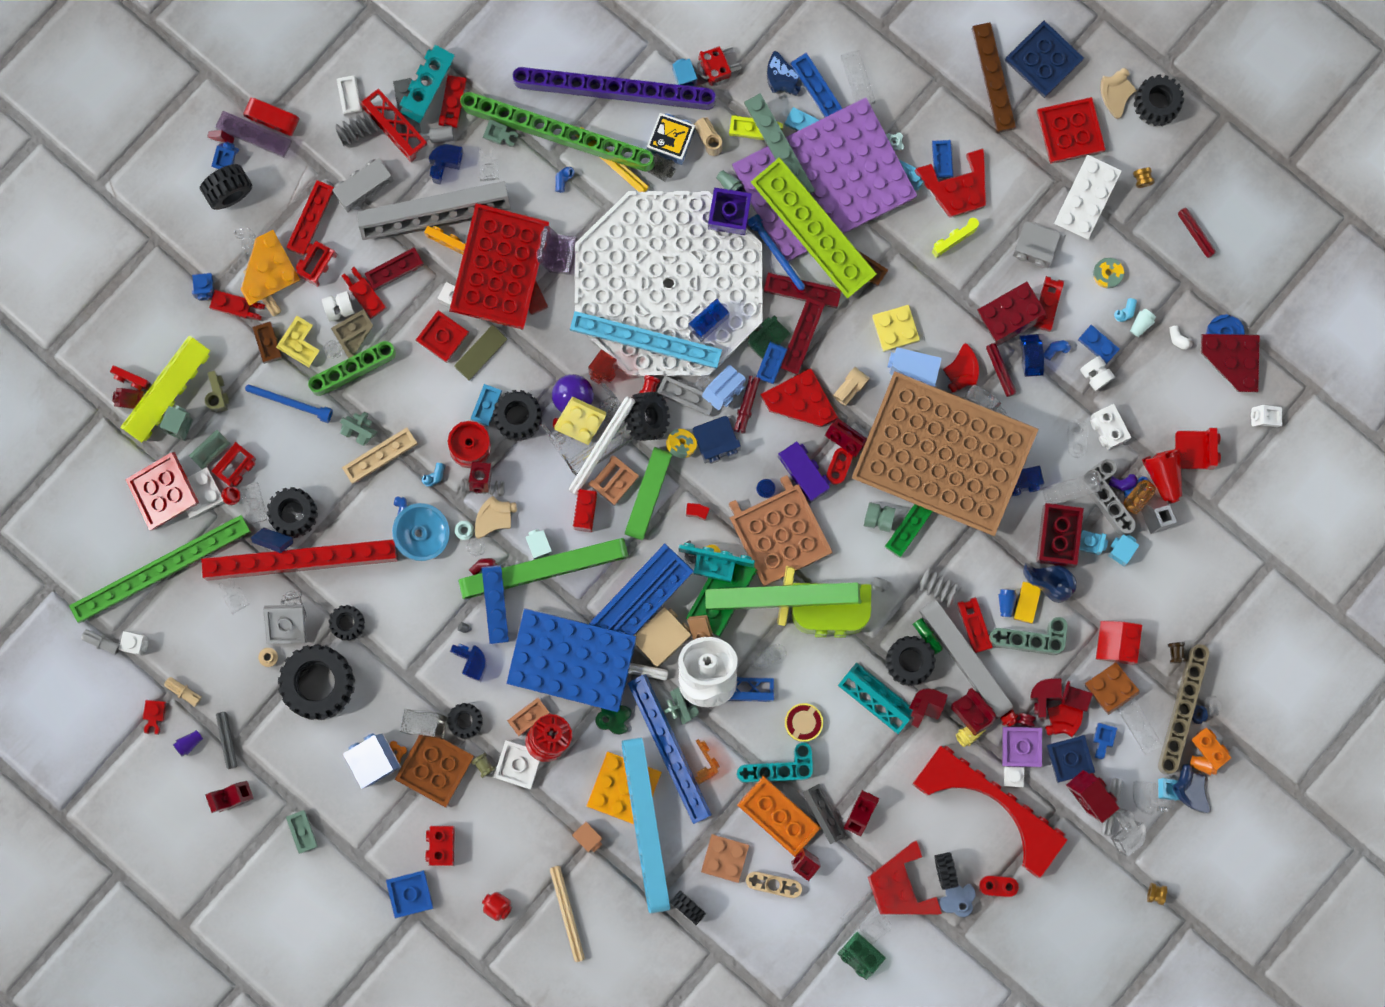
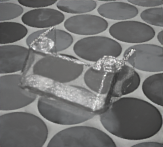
(576, 453)

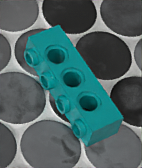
(417, 109)

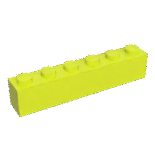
(165, 389)

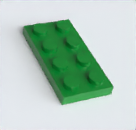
(719, 619)

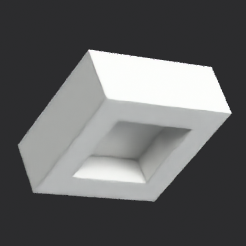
(1013, 777)

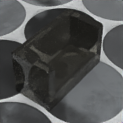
(423, 723)

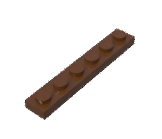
(993, 77)

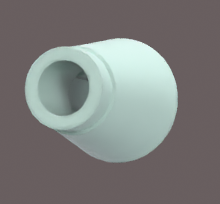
(1143, 322)

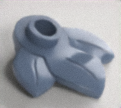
(956, 897)

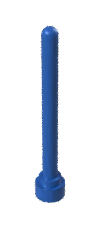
(756, 224)
(323, 414)

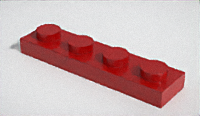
(310, 218)

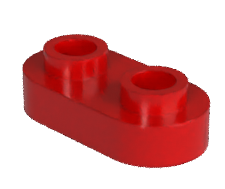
(839, 466)
(998, 886)

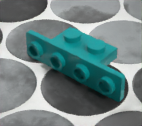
(715, 564)

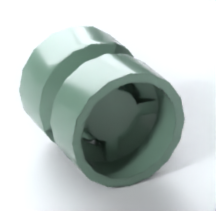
(879, 517)

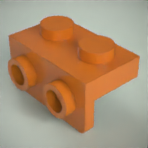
(1211, 749)

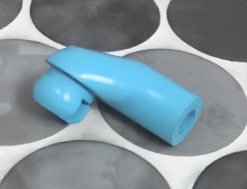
(1127, 312)

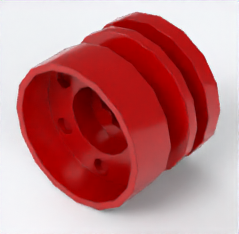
(541, 745)

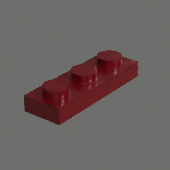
(394, 269)

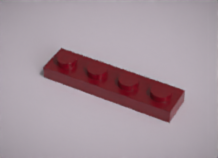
(785, 287)
(802, 336)

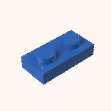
(1098, 344)

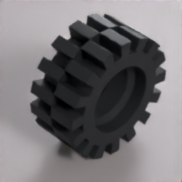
(344, 611)
(464, 732)
(946, 870)
(688, 907)

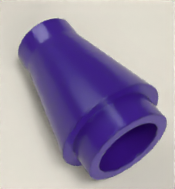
(187, 743)

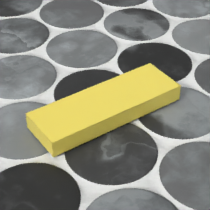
(788, 581)

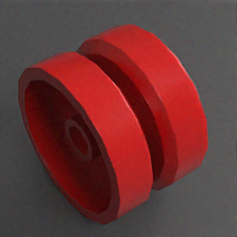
(461, 436)

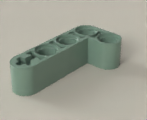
(1026, 637)

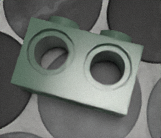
(176, 422)

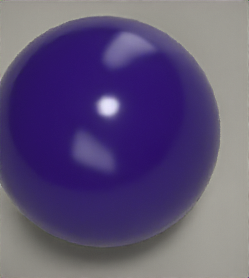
(571, 386)

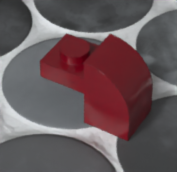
(1045, 690)
(928, 703)
(229, 797)
(861, 813)

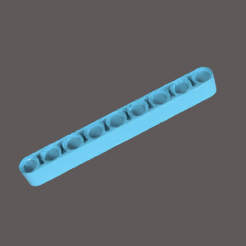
(645, 825)

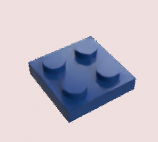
(409, 894)

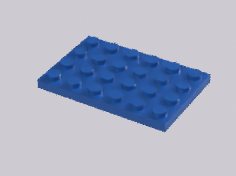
(571, 660)

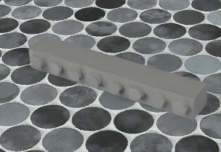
(430, 210)

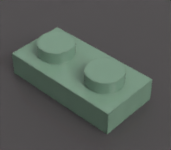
(301, 832)

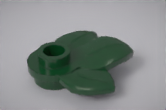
(615, 720)

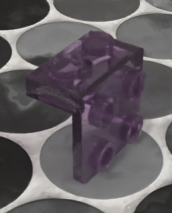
(556, 251)

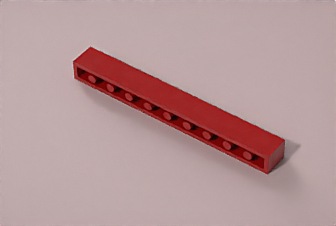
(299, 560)

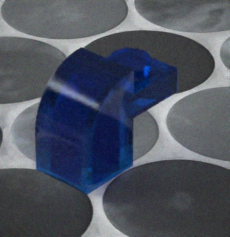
(444, 156)
(1032, 355)
(476, 661)

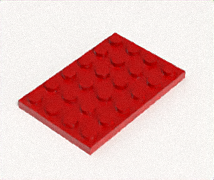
(498, 267)

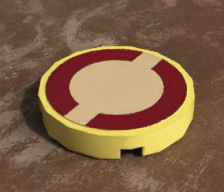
(803, 722)

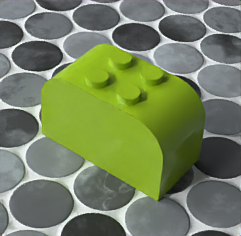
(834, 619)

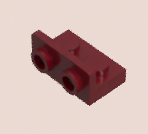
(974, 712)

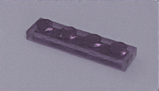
(253, 134)

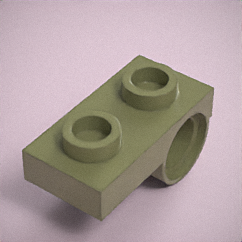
(216, 384)

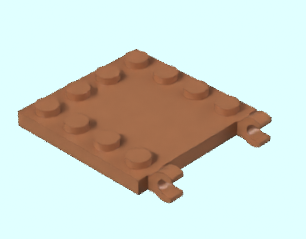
(780, 533)

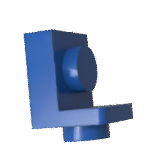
(224, 155)
(203, 286)

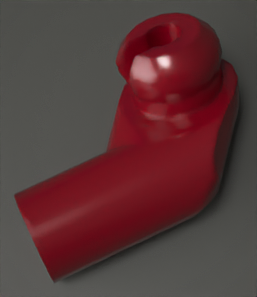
(483, 562)

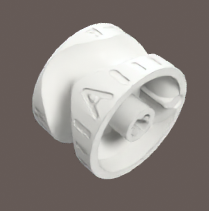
(707, 672)

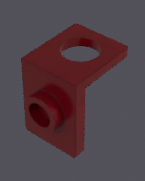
(1076, 697)

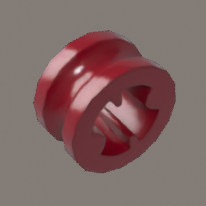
(1026, 720)

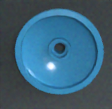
(433, 531)

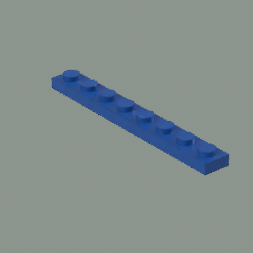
(669, 749)

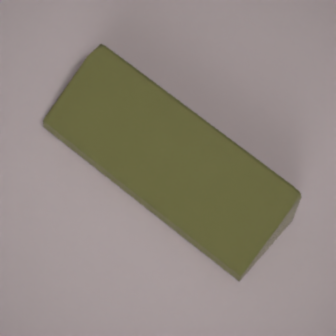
(480, 352)

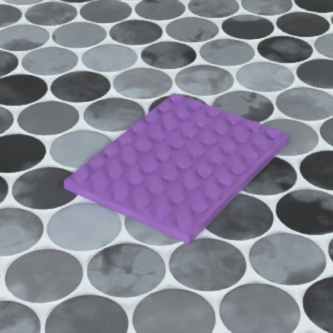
(848, 167)

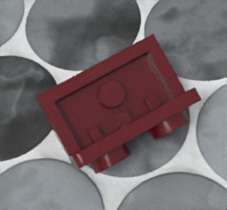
(846, 437)

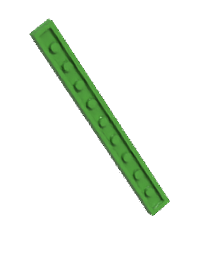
(159, 569)

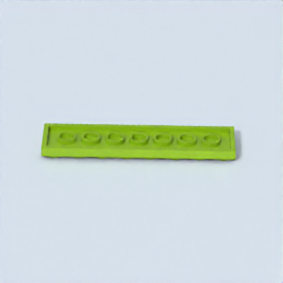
(813, 227)

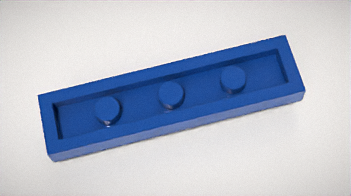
(815, 85)
(495, 604)

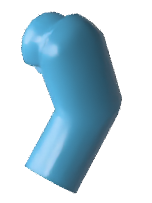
(435, 477)

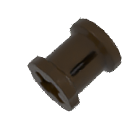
(1177, 652)

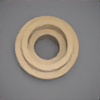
(274, 657)

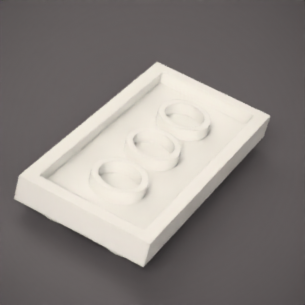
(1087, 197)

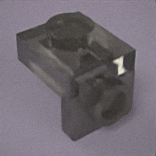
(662, 168)

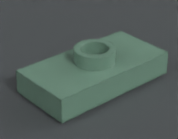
(209, 449)

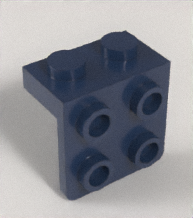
(716, 440)

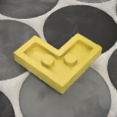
(294, 344)

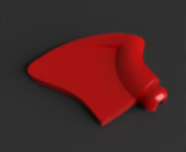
(963, 370)
(1064, 720)

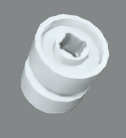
(343, 301)
(1098, 380)

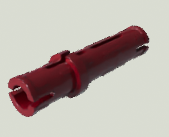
(744, 412)

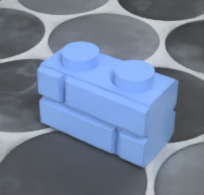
(724, 387)

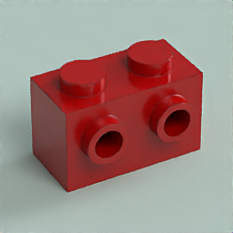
(441, 845)

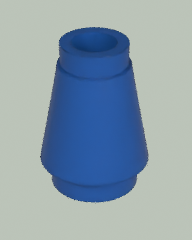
(1007, 602)

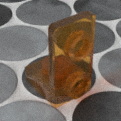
(705, 774)

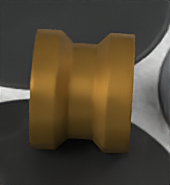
(1143, 177)
(1157, 894)

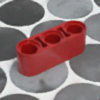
(271, 116)

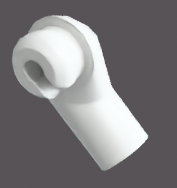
(1179, 340)

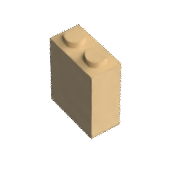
(662, 636)

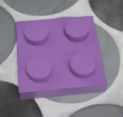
(1021, 747)

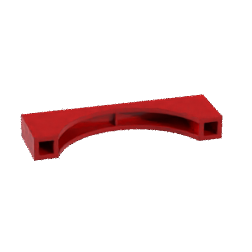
(1038, 839)

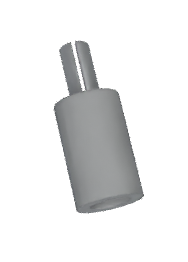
(439, 134)

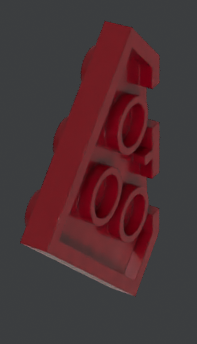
(1234, 358)

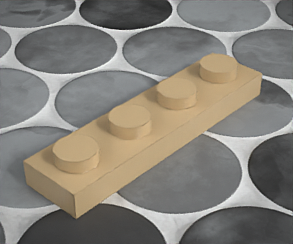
(379, 455)

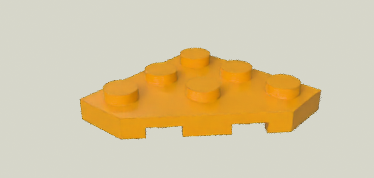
(267, 269)

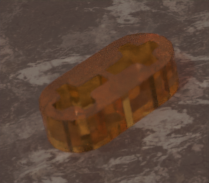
(1139, 496)

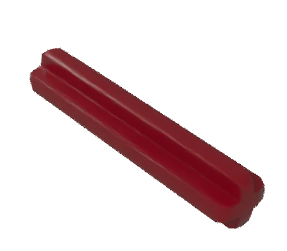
(1196, 232)
(1001, 370)

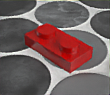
(136, 382)

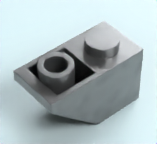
(1158, 515)

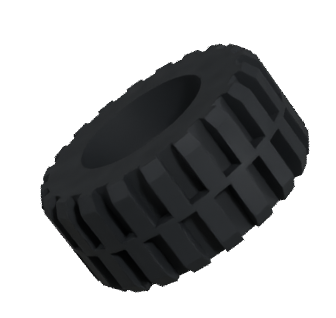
(297, 664)

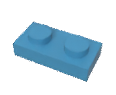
(485, 405)

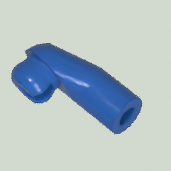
(562, 177)

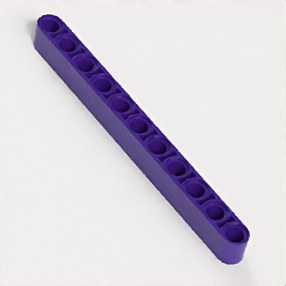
(606, 82)

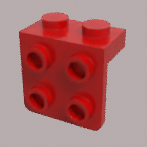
(1198, 449)

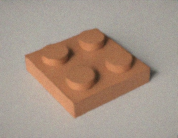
(725, 858)

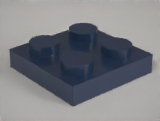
(1070, 758)

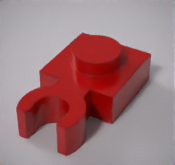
(153, 712)

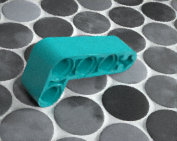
(774, 768)

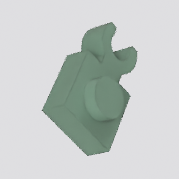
(496, 133)

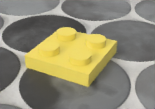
(895, 328)
(580, 420)

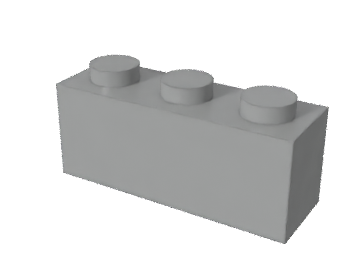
(362, 184)

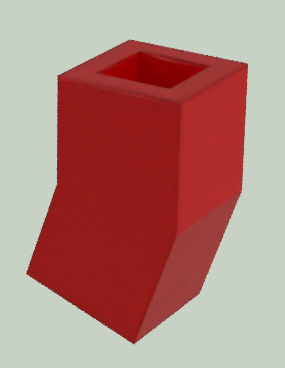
(697, 510)

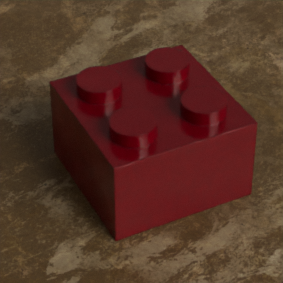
(1093, 796)

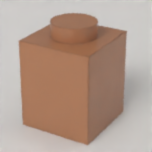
(588, 837)

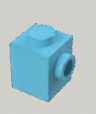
(1123, 549)

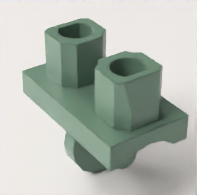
(365, 432)
(685, 713)

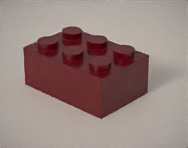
(1012, 313)
(1060, 535)

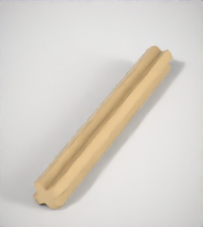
(567, 913)

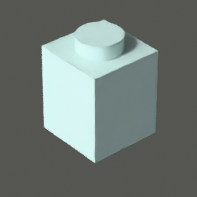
(538, 544)

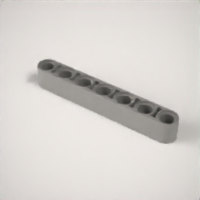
(965, 658)

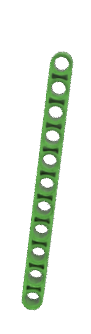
(563, 138)

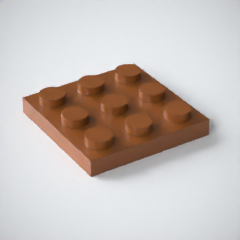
(434, 768)

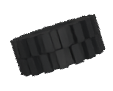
(656, 417)

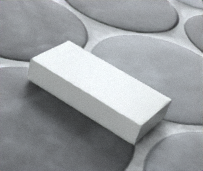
(349, 95)

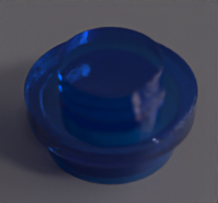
(765, 488)

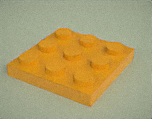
(611, 789)

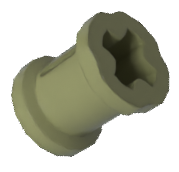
(483, 765)

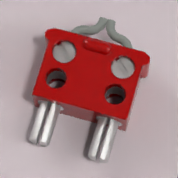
(716, 64)

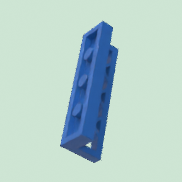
(754, 696)

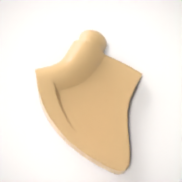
(1116, 91)
(493, 516)

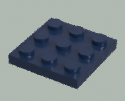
(1044, 59)

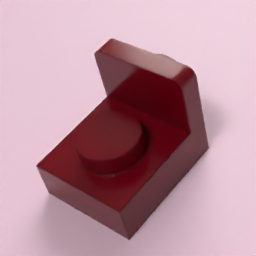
(126, 397)

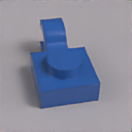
(1104, 737)

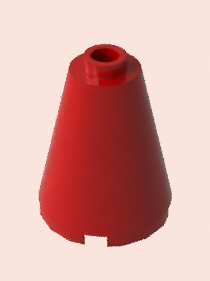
(1166, 474)

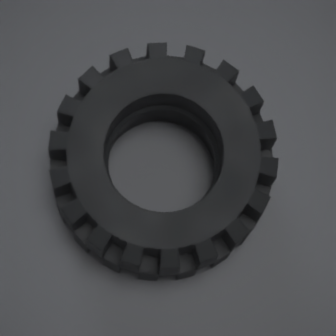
(1169, 90)
(226, 186)
(517, 399)
(280, 501)
(915, 644)

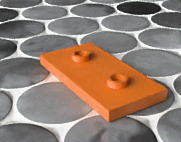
(778, 816)

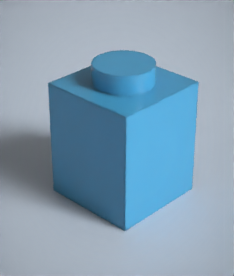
(684, 72)

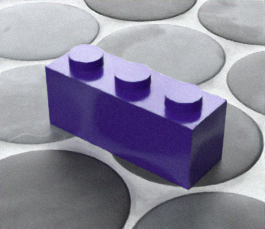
(804, 471)

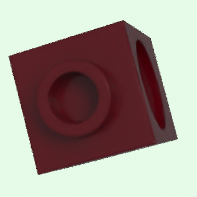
(480, 470)
(805, 864)

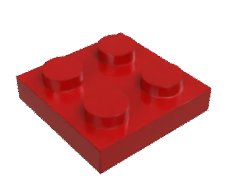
(442, 336)

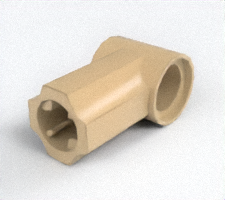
(708, 135)
(853, 383)

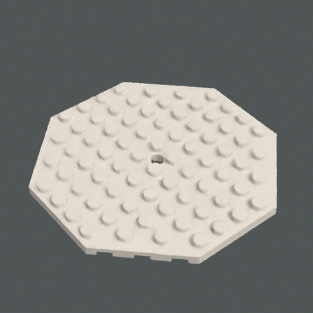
(658, 239)

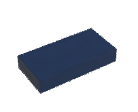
(272, 540)

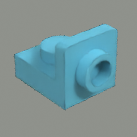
(1093, 542)

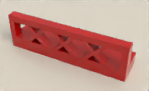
(388, 129)

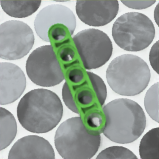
(358, 360)
(648, 493)

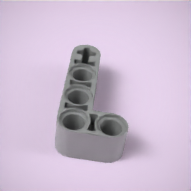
(1112, 500)

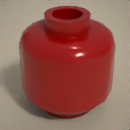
(496, 906)

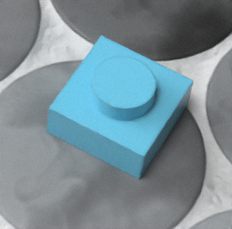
(1165, 789)

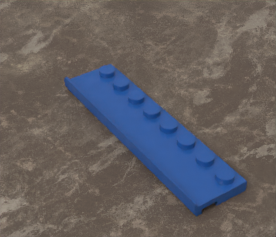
(644, 592)

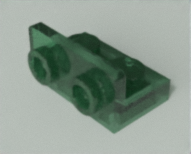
(770, 332)
(861, 956)

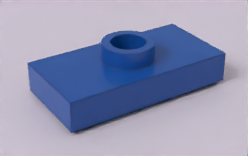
(942, 158)
(771, 362)

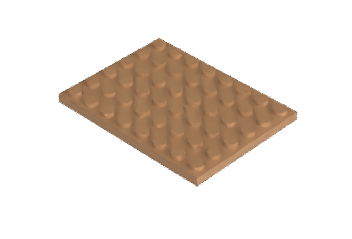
(945, 453)

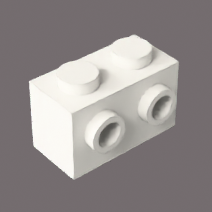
(1110, 427)

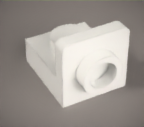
(1266, 416)
(133, 643)

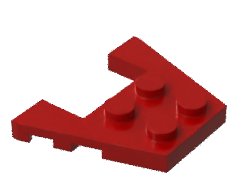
(958, 193)
(893, 888)

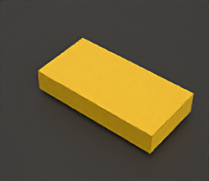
(1027, 603)

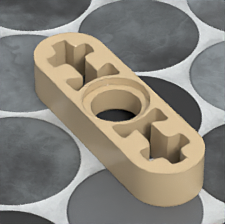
(786, 892)

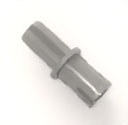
(100, 641)

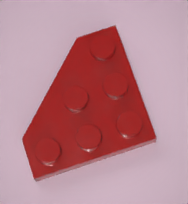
(800, 400)

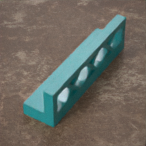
(879, 695)

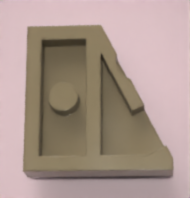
(353, 332)

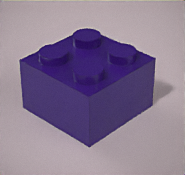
(729, 211)

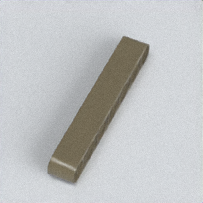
(1177, 716)

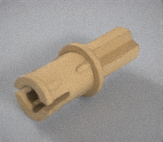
(182, 691)

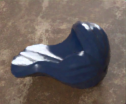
(1054, 581)

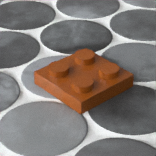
(1112, 688)

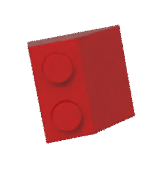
(1119, 642)

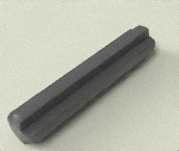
(226, 740)

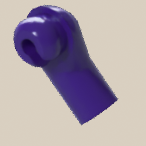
(1125, 484)

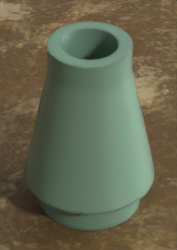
(729, 182)

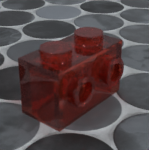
(603, 368)

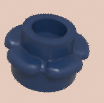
(1203, 714)

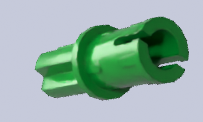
(928, 635)

